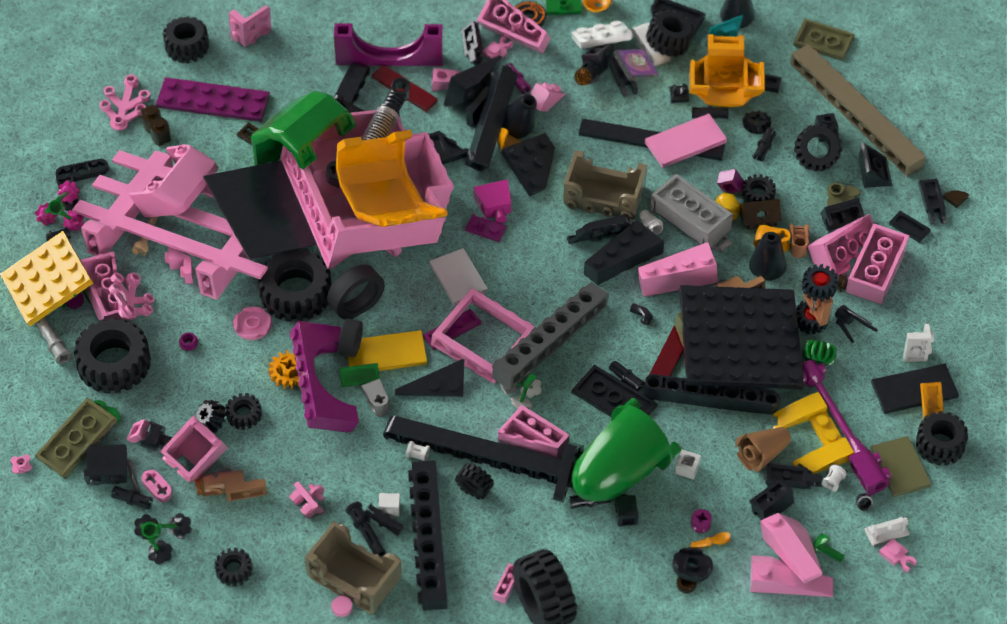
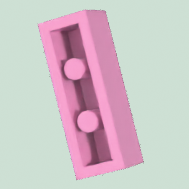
(505, 585)

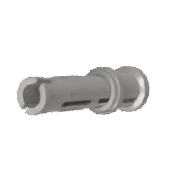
(55, 344)

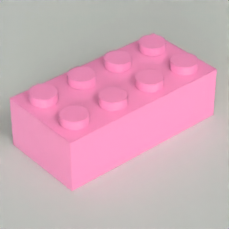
(877, 264)

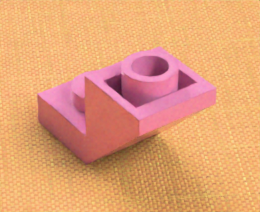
(179, 260)

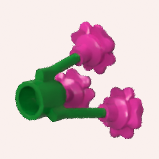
(49, 211)

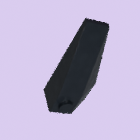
(470, 82)

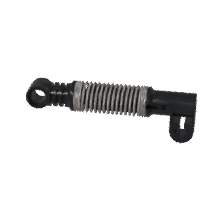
(385, 118)

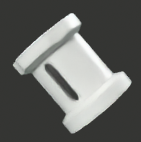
(417, 451)
(834, 477)

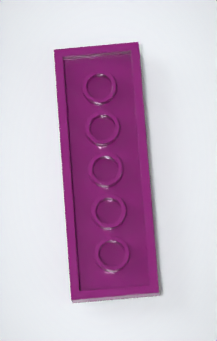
(213, 99)

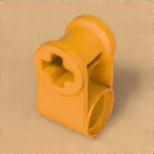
(762, 229)

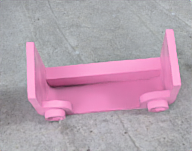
(179, 186)

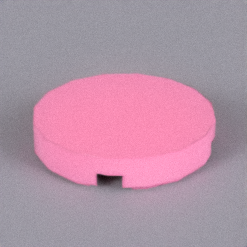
(257, 326)

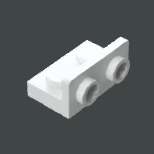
(918, 345)

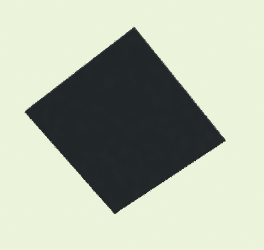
(261, 209)

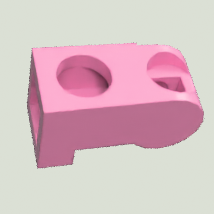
(441, 78)

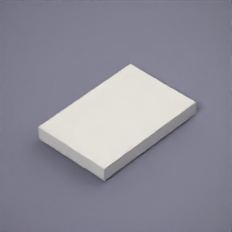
(457, 275)

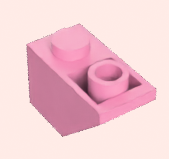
(546, 95)

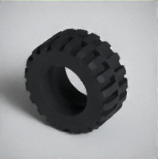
(300, 303)
(114, 375)
(544, 588)

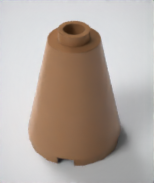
(761, 447)

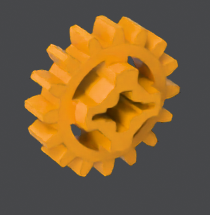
(285, 366)

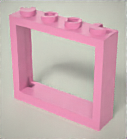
(459, 352)

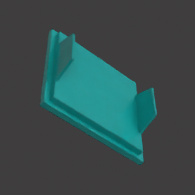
(728, 28)

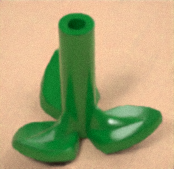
(819, 545)

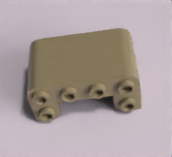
(603, 189)
(352, 569)

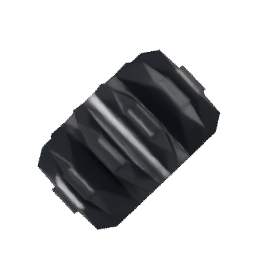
(211, 415)

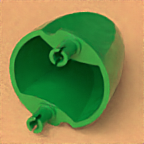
(622, 455)

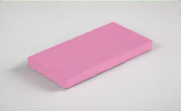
(685, 140)

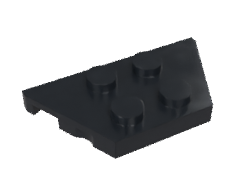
(447, 148)
(597, 229)

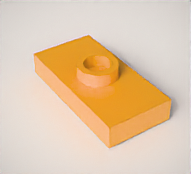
(931, 398)

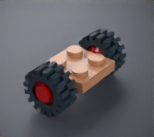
(819, 288)

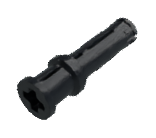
(362, 523)

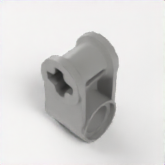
(376, 397)

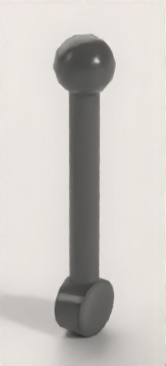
(129, 465)

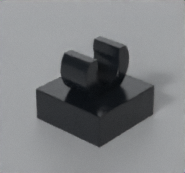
(679, 94)

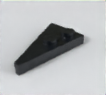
(442, 382)

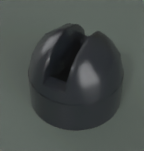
(866, 503)

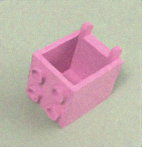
(197, 445)

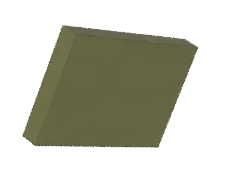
(824, 38)
(903, 465)

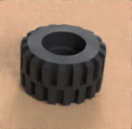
(669, 33)
(185, 49)
(825, 133)
(939, 450)

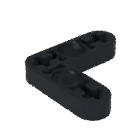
(77, 177)
(571, 455)

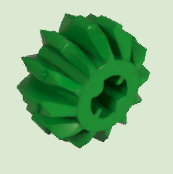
(820, 352)

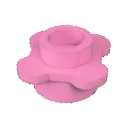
(25, 467)

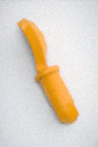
(720, 539)

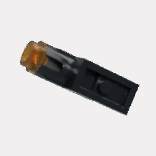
(593, 65)

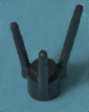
(847, 316)

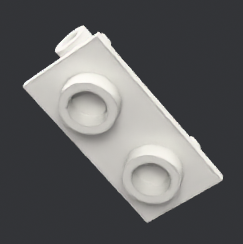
(886, 531)

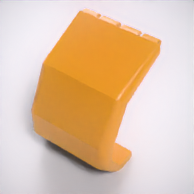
(378, 182)

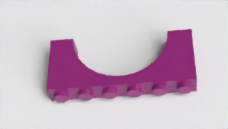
(424, 51)
(320, 407)

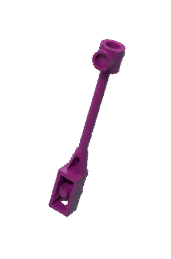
(862, 462)

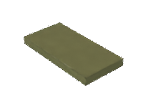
(71, 440)

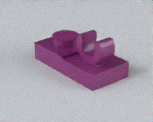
(486, 228)

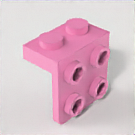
(249, 29)

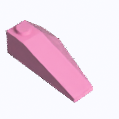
(841, 245)
(792, 545)
(775, 576)

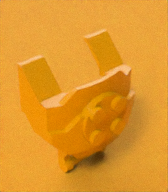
(725, 74)

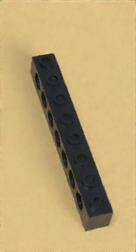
(429, 598)

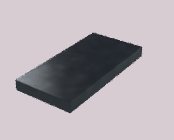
(904, 390)
(609, 392)

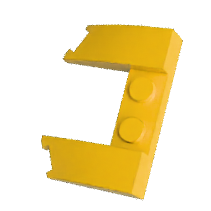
(814, 409)

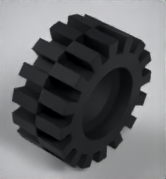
(758, 182)
(239, 402)
(474, 481)
(233, 577)

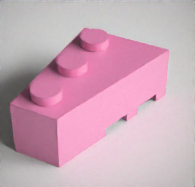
(533, 433)

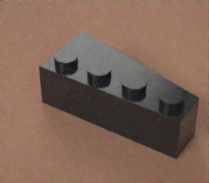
(622, 253)

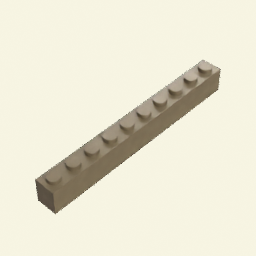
(858, 110)

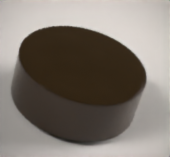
(685, 586)

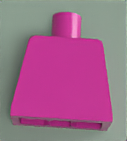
(494, 200)

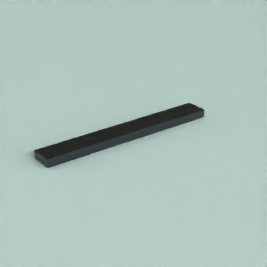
(632, 136)

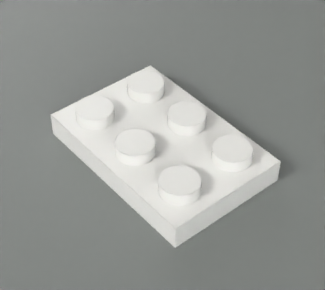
(601, 35)

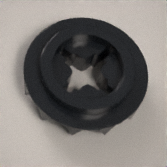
(749, 122)

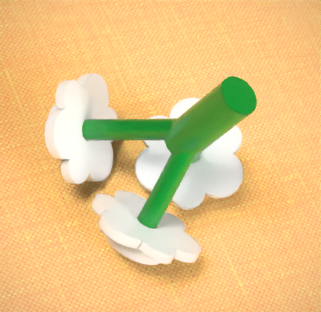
(529, 387)

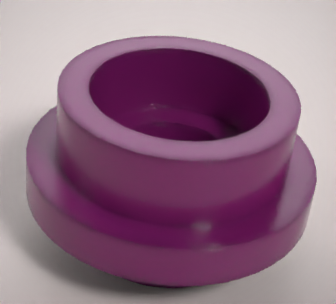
(188, 337)

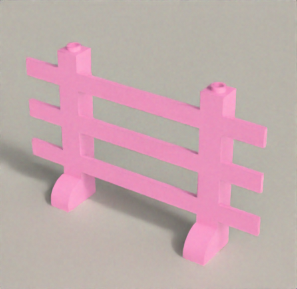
(121, 216)

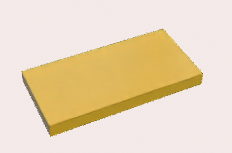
(391, 351)

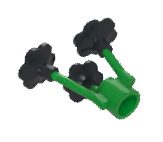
(150, 529)

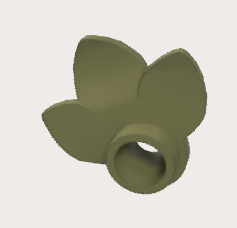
(845, 193)

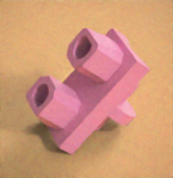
(301, 494)

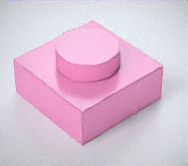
(138, 431)

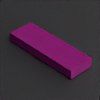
(465, 323)

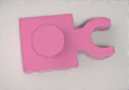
(497, 49)
(896, 553)

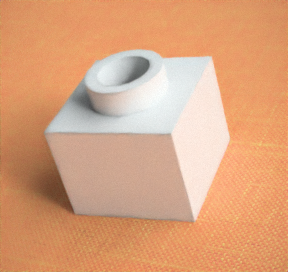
(687, 464)
(390, 503)

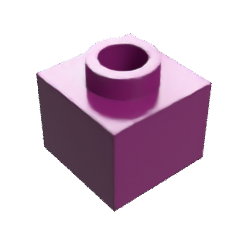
(730, 181)

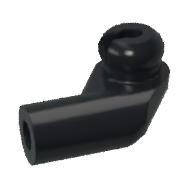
(642, 311)

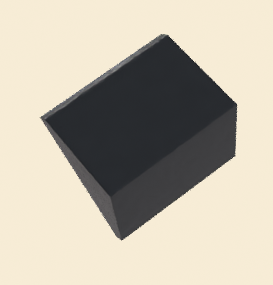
(873, 167)

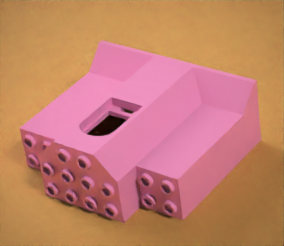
(330, 214)

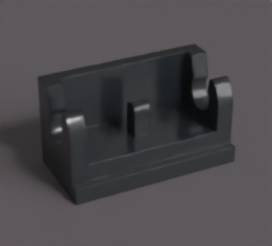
(841, 214)
(772, 500)

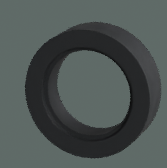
(350, 280)

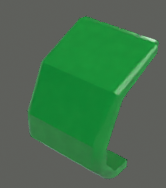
(298, 127)

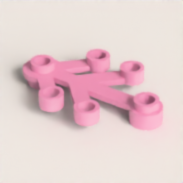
(125, 104)
(127, 310)

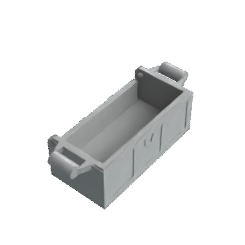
(693, 212)

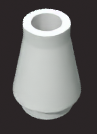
(651, 222)

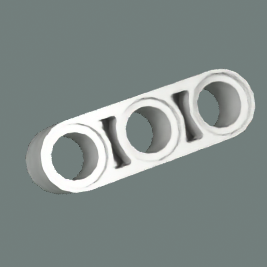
(640, 34)

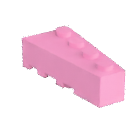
(510, 22)
(687, 267)
(100, 271)

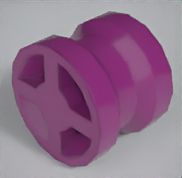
(704, 524)

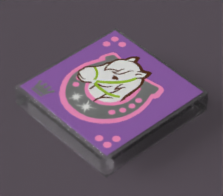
(636, 64)

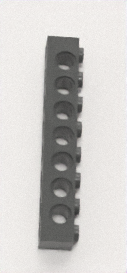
(549, 335)

